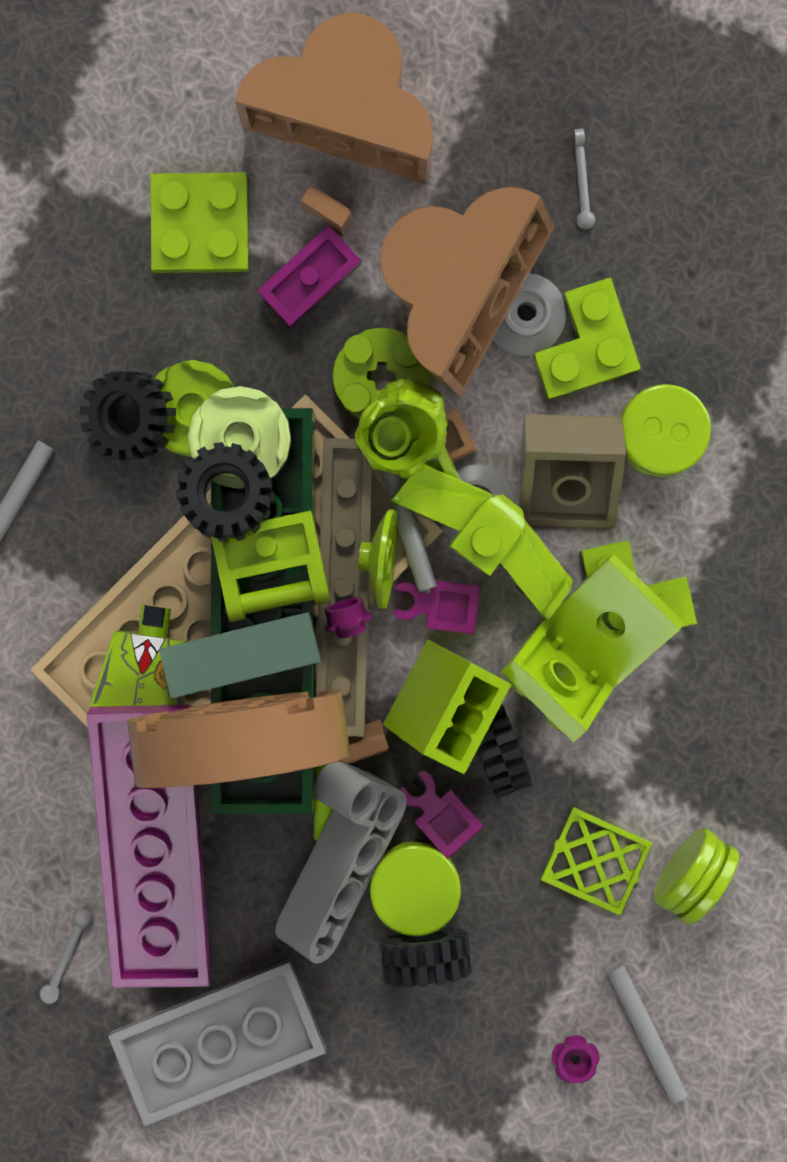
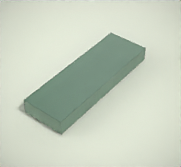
(240, 655)

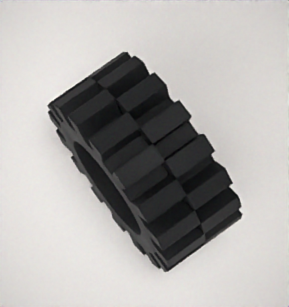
(103, 415)
(214, 463)
(503, 757)
(426, 958)

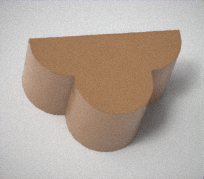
(342, 99)
(463, 275)

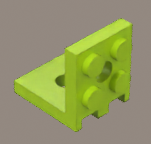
(577, 660)

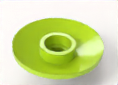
(380, 557)

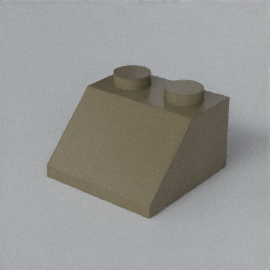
(571, 470)

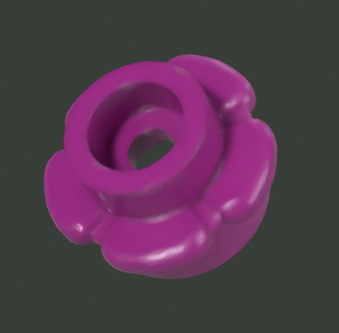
(347, 617)
(580, 1071)

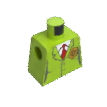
(134, 667)

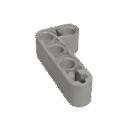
(343, 859)

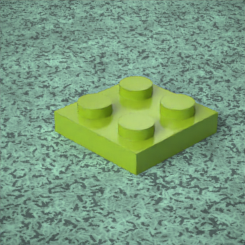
(199, 222)

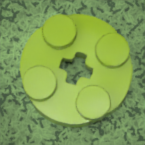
(363, 354)

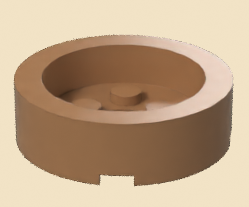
(238, 739)

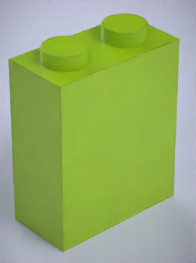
(446, 706)

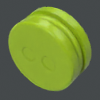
(665, 430)
(696, 876)
(415, 889)

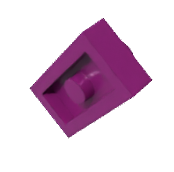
(309, 277)

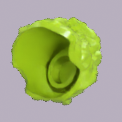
(402, 427)

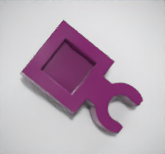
(447, 606)
(445, 820)

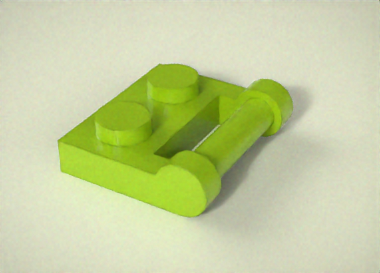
(275, 547)

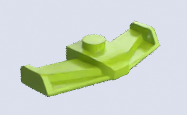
(489, 534)

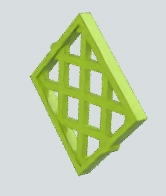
(631, 876)

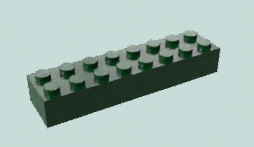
(293, 494)

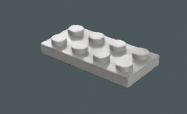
(217, 1042)

